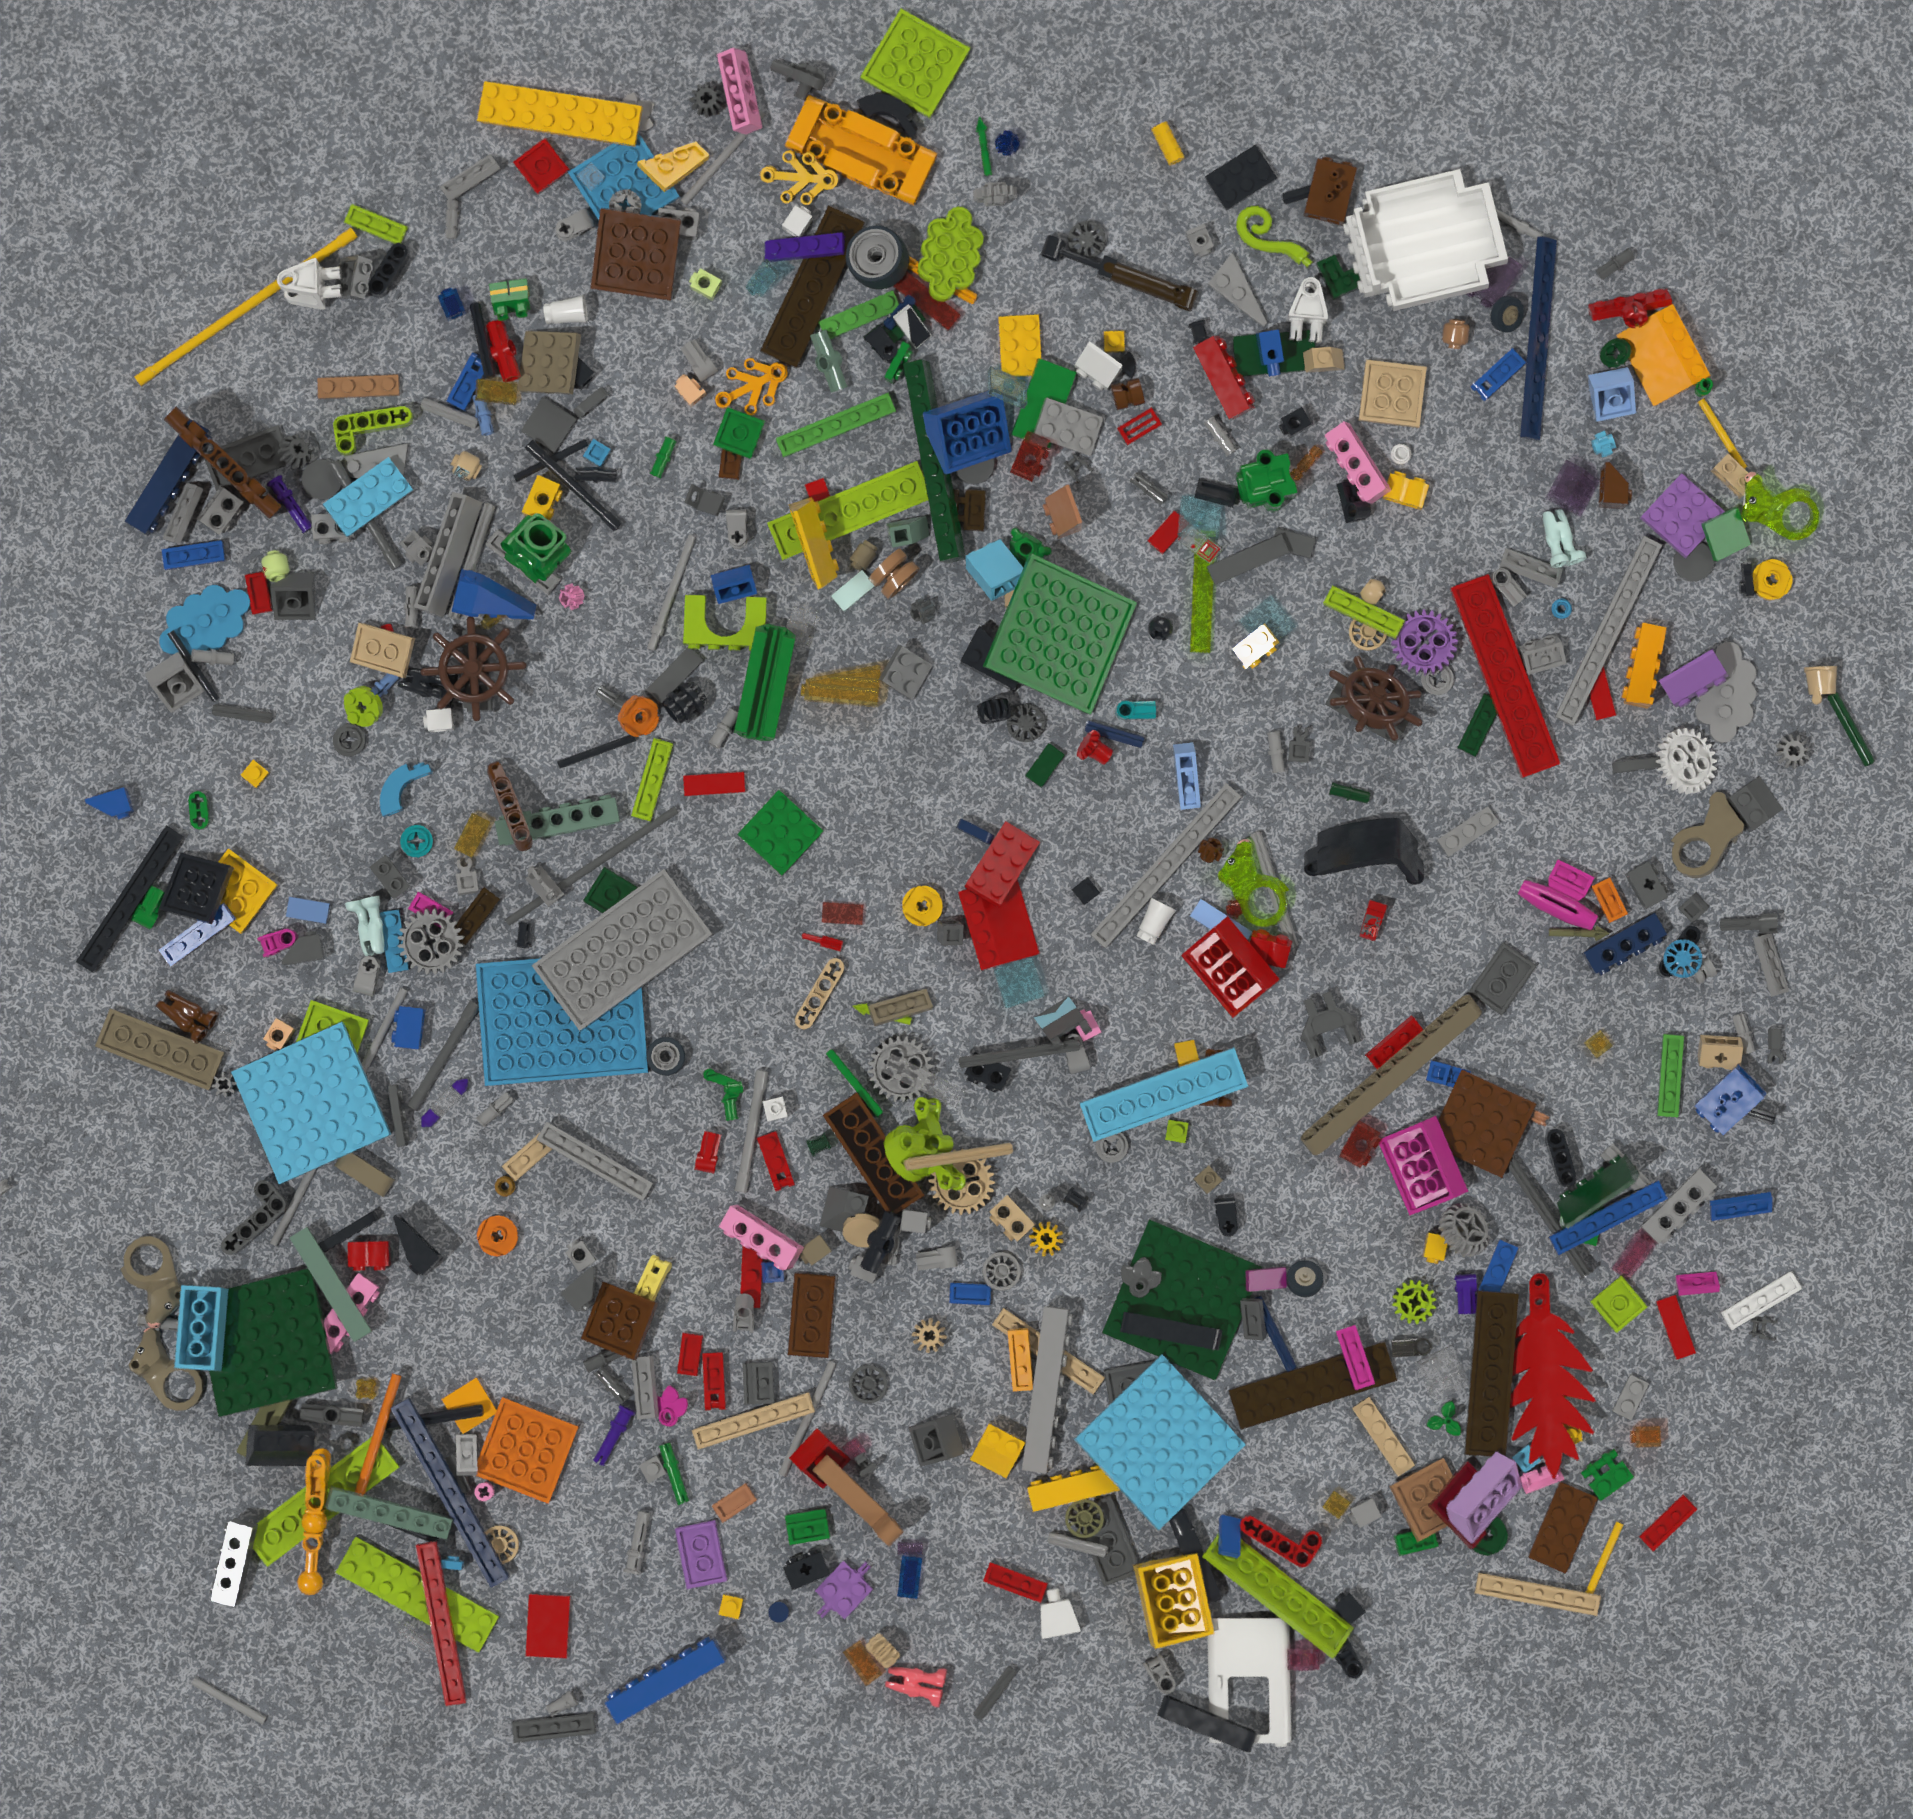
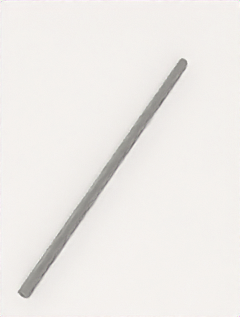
(365, 1064)

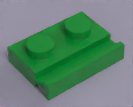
(807, 1526)

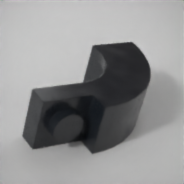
(890, 106)

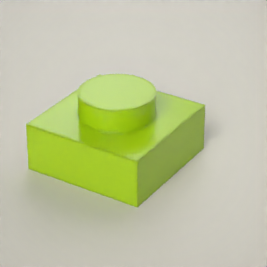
(1176, 1131)

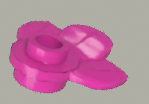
(671, 1404)

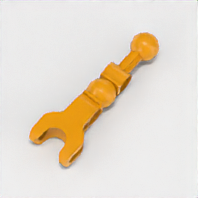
(314, 1519)

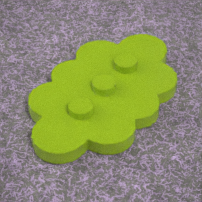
(950, 254)

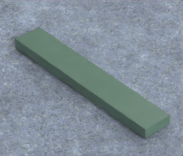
(330, 1284)

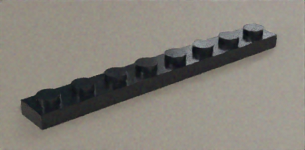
(129, 899)

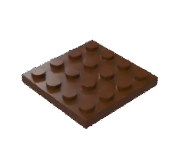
(635, 253)
(1484, 1122)

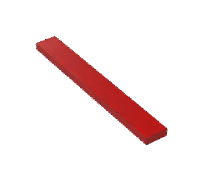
(441, 1623)

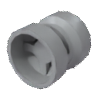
(1706, 970)

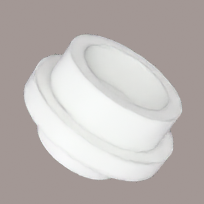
(1401, 454)

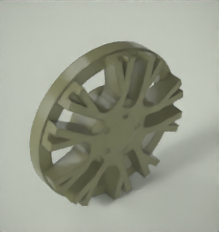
(1084, 1518)

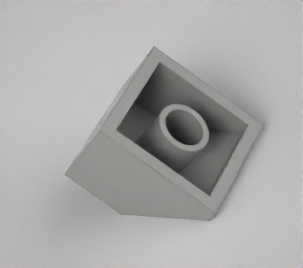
(174, 682)

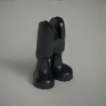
(422, 684)

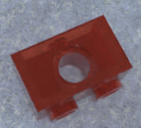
(1031, 445)
(1351, 1154)

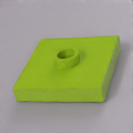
(1618, 1304)

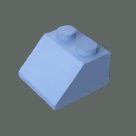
(1612, 394)

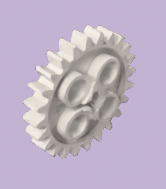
(1686, 761)

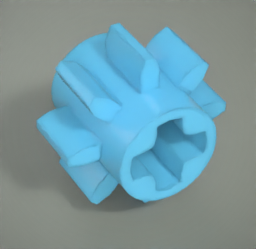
(1603, 444)

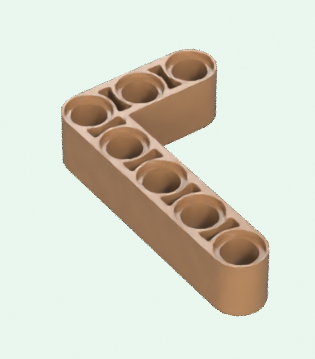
(859, 1500)

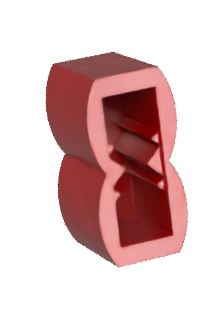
(1271, 948)
(369, 1254)

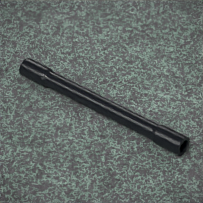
(541, 455)

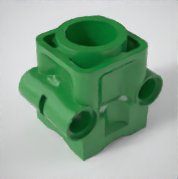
(1261, 482)
(534, 560)

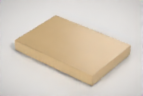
(382, 650)

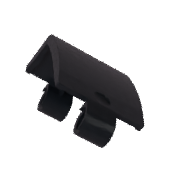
(1365, 845)

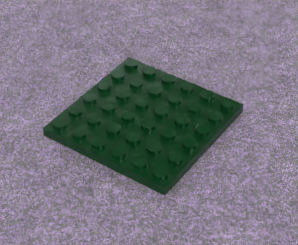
(1195, 1288)
(273, 1345)

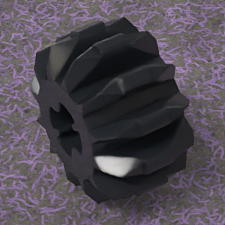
(994, 711)

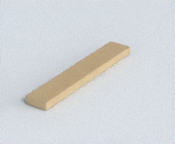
(1074, 1369)
(753, 1421)
(1537, 1594)

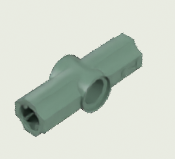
(828, 361)

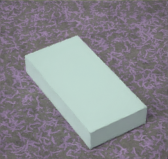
(852, 591)

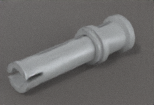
(636, 1553)

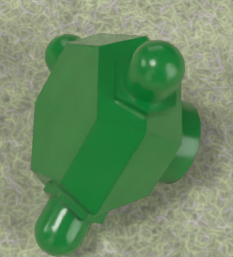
(1025, 544)

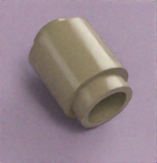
(863, 555)

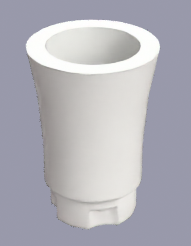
(566, 311)
(1155, 921)

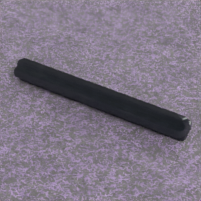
(442, 1416)

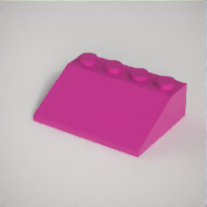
(1423, 1165)

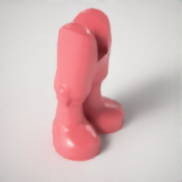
(911, 1681)

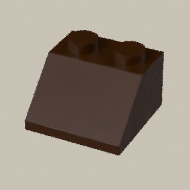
(1614, 489)

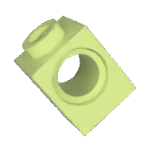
(711, 290)

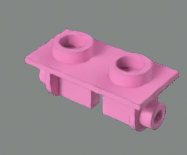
(1539, 1479)

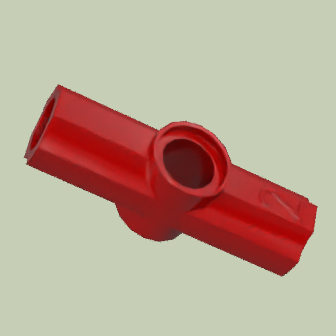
(503, 351)

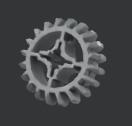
(1461, 1231)

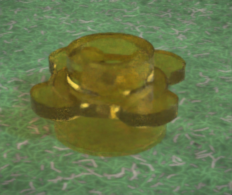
(361, 1393)

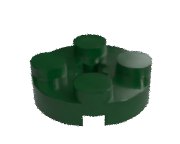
(1498, 1539)

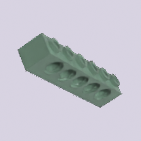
(609, 817)
(388, 1512)

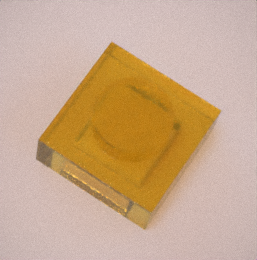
(488, 622)
(1598, 1044)
(1336, 1504)

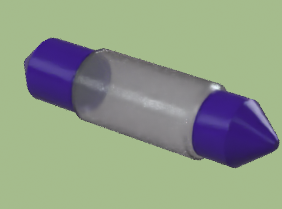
(444, 1102)

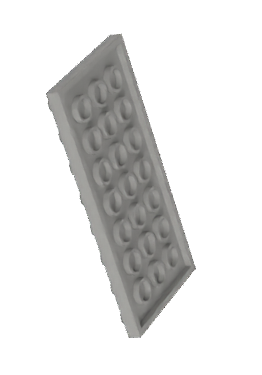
(622, 950)

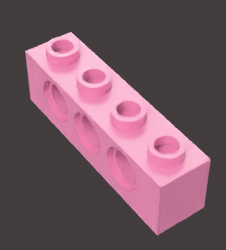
(739, 91)
(1378, 486)
(789, 1248)
(370, 1292)

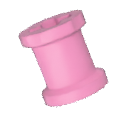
(478, 1492)

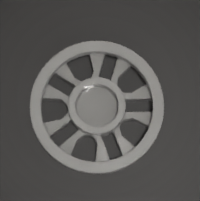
(1001, 1271)

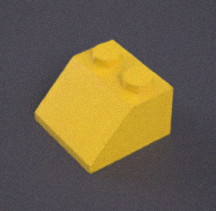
(997, 1450)

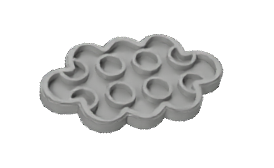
(1728, 704)

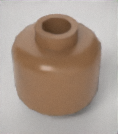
(1455, 333)

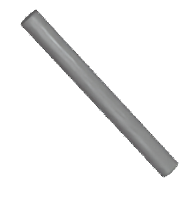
(228, 1700)

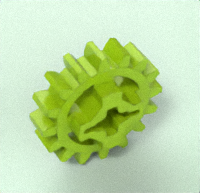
(1422, 1304)

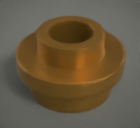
(500, 1181)

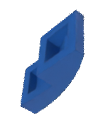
(1443, 1073)

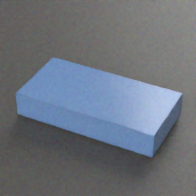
(307, 910)

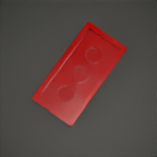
(1002, 864)

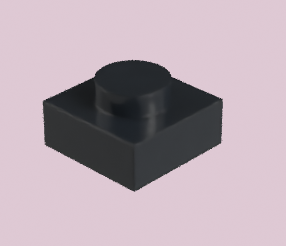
(1085, 891)

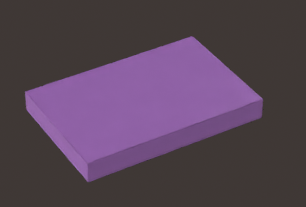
(701, 1554)

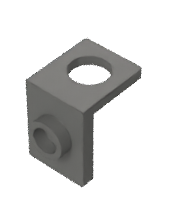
(705, 501)

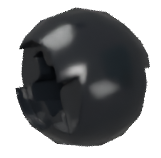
(1160, 628)

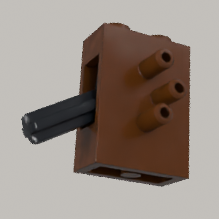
(1328, 191)

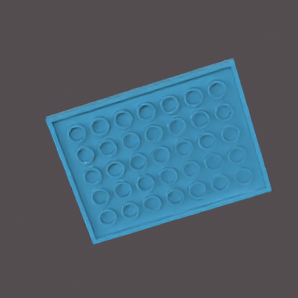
(534, 1040)

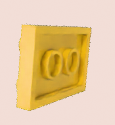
(1019, 344)

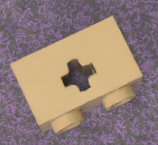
(1720, 1051)

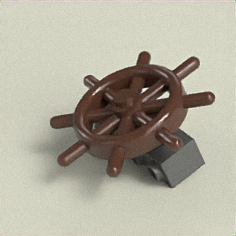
(476, 669)
(1371, 705)

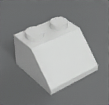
(1098, 367)

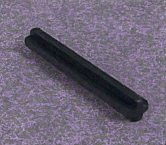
(482, 340)

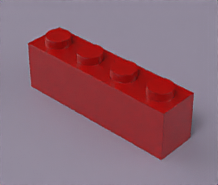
(1224, 377)

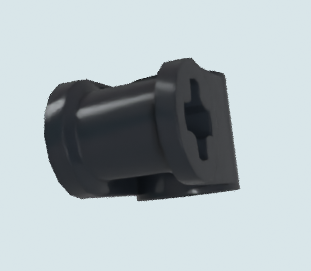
(880, 343)
(1226, 1212)
(1348, 1657)

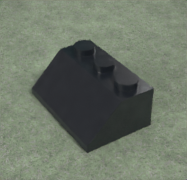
(279, 1445)

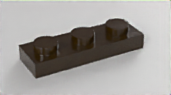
(476, 914)

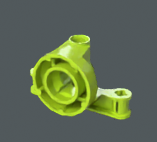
(923, 1140)

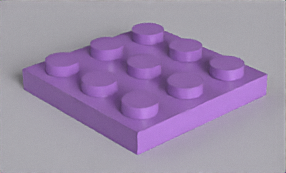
(1679, 515)

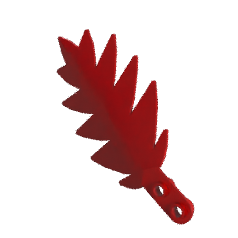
(1543, 1353)

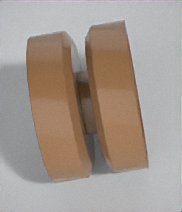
(895, 575)

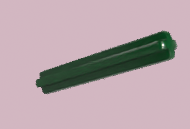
(1851, 729)

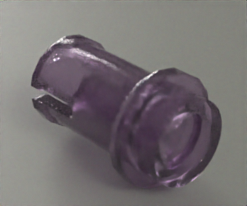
(913, 1548)

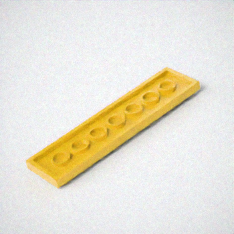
(559, 114)

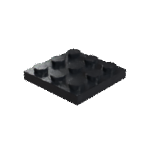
(196, 888)

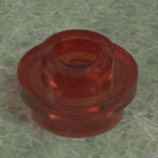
(1233, 909)

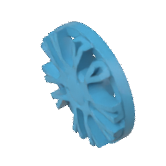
(1682, 958)

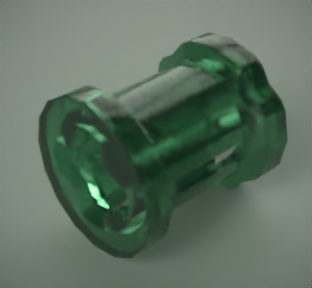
(818, 1144)

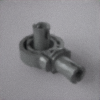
(804, 73)

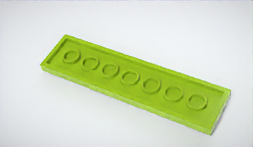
(857, 507)
(283, 1527)
(404, 1588)
(1282, 1596)

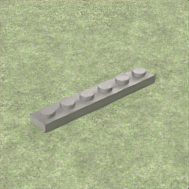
(594, 1161)

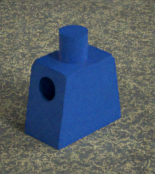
(1270, 341)

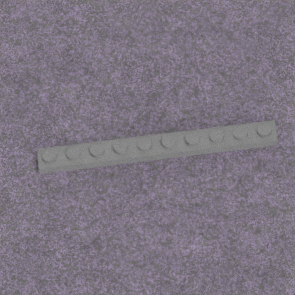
(1608, 631)
(1165, 865)

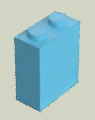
(994, 569)

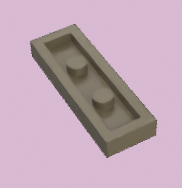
(900, 1007)

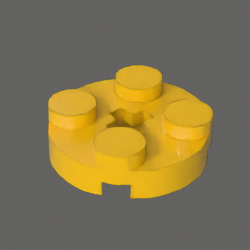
(1781, 574)
(921, 894)

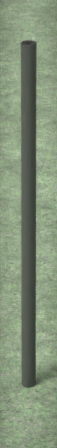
(596, 863)

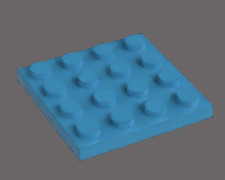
(621, 172)

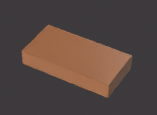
(734, 1502)

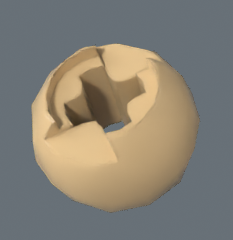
(1373, 591)

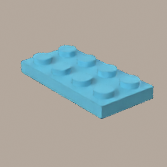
(367, 497)

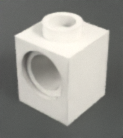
(797, 221)
(439, 720)
(775, 1109)

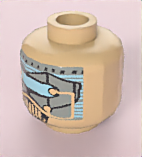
(466, 465)

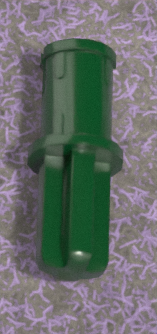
(1349, 793)

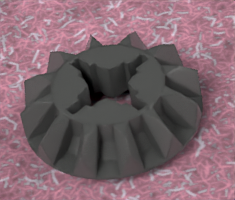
(341, 734)

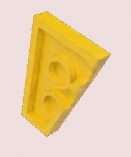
(674, 166)

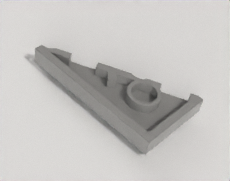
(1233, 286)

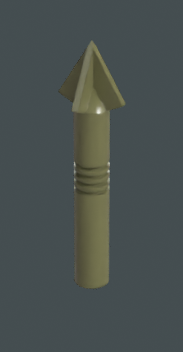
(1597, 933)

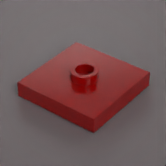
(541, 166)

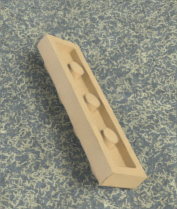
(1383, 1436)

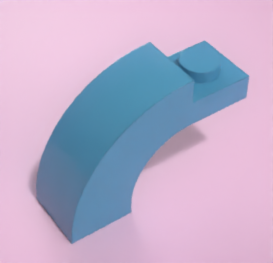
(394, 785)

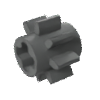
(922, 610)

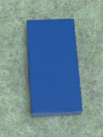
(970, 1294)
(1229, 1536)

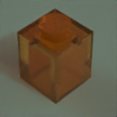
(1646, 1436)

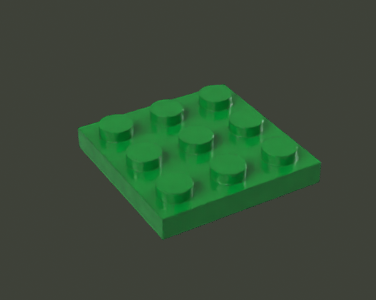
(780, 832)

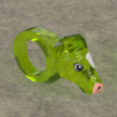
(1768, 508)
(1243, 879)

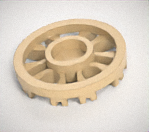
(1366, 633)
(500, 1543)

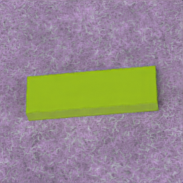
(375, 224)

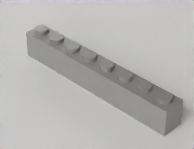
(1046, 1389)

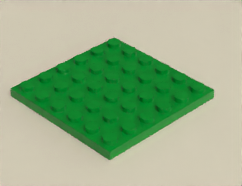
(1060, 634)

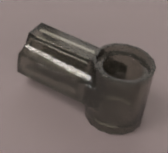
(1408, 1347)

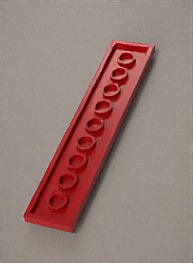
(1505, 676)

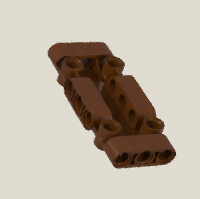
(195, 438)

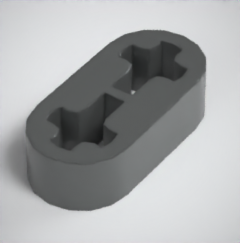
(591, 403)

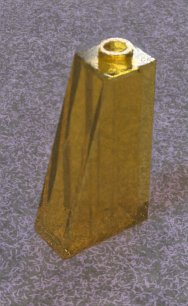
(849, 687)

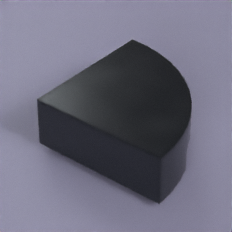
(1128, 364)

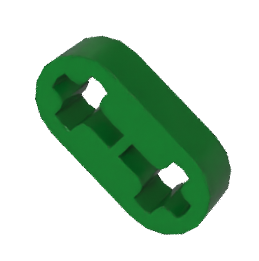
(193, 811)

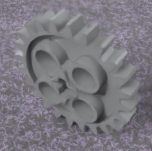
(448, 934)
(909, 1051)

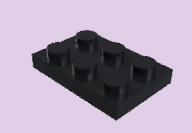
(1240, 177)

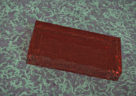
(842, 913)

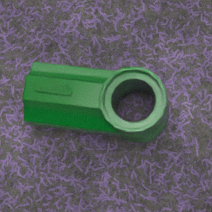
(148, 911)

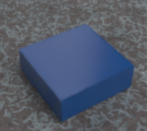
(771, 1273)

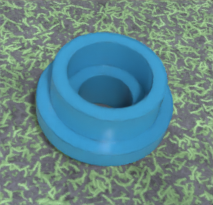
(1568, 608)

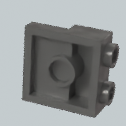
(355, 277)

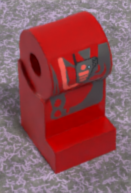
(1372, 920)

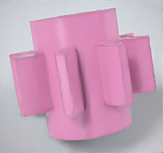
(571, 596)

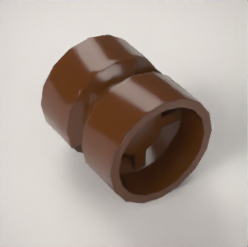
(1127, 394)

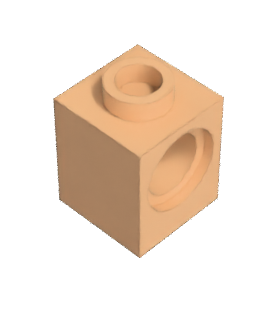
(287, 1033)

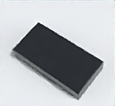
(1216, 493)

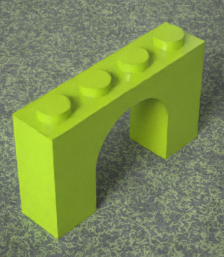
(698, 634)

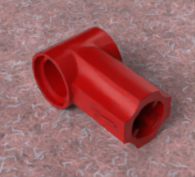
(707, 1157)

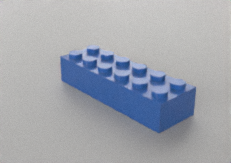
(666, 1680)

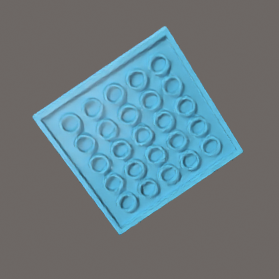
(311, 1103)
(1159, 1442)

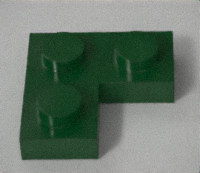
(1337, 281)

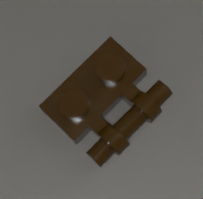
(974, 509)

